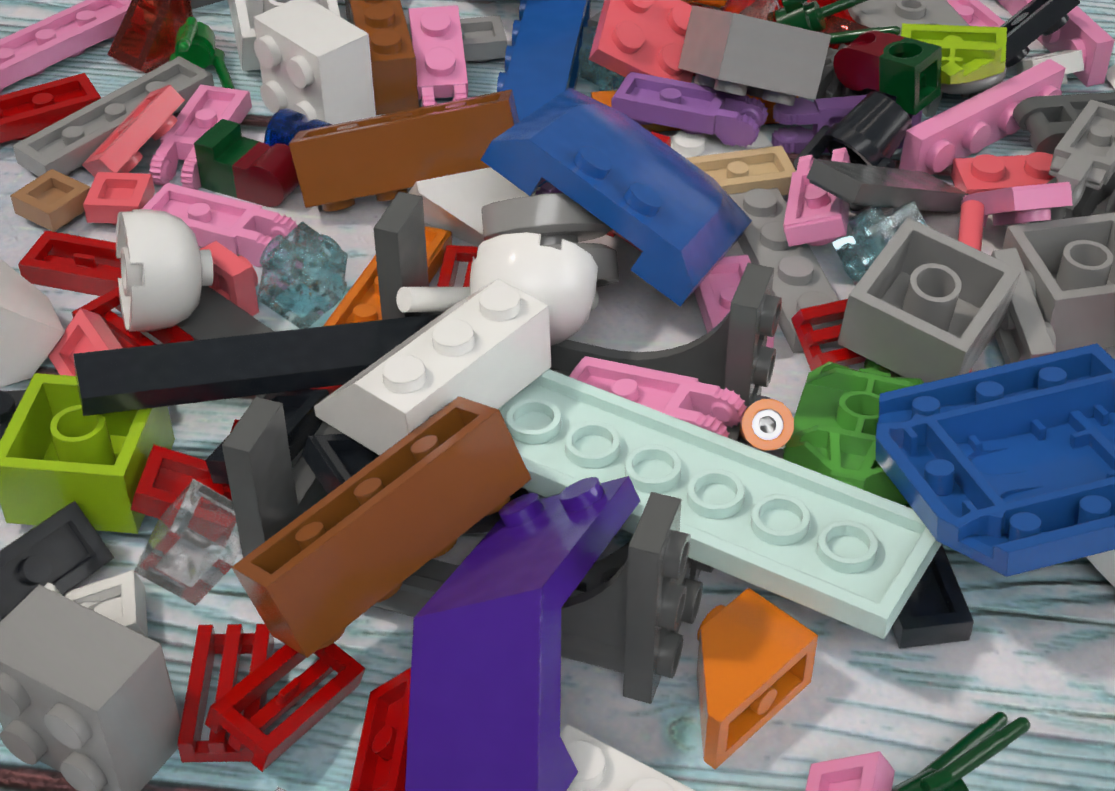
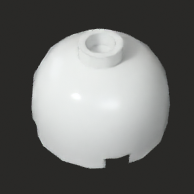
(159, 269)
(557, 277)

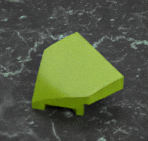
(967, 51)

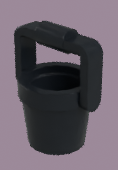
(868, 132)

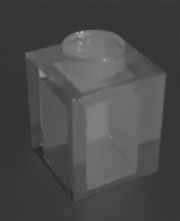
(192, 544)

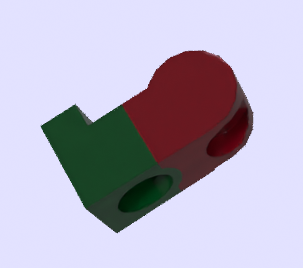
(893, 67)
(244, 166)

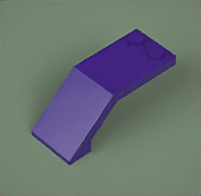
(492, 646)

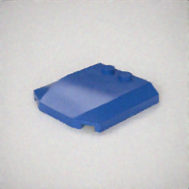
(628, 183)
(1009, 458)

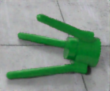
(197, 45)

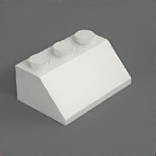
(474, 350)

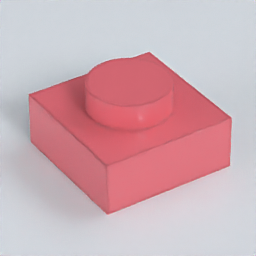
(115, 194)
(234, 278)

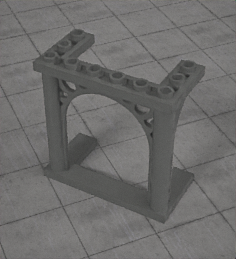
(652, 585)

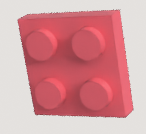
(642, 37)

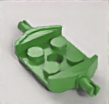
(839, 425)

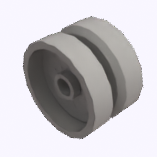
(556, 219)

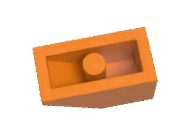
(748, 670)

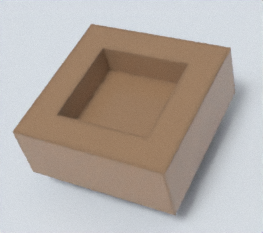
(51, 200)

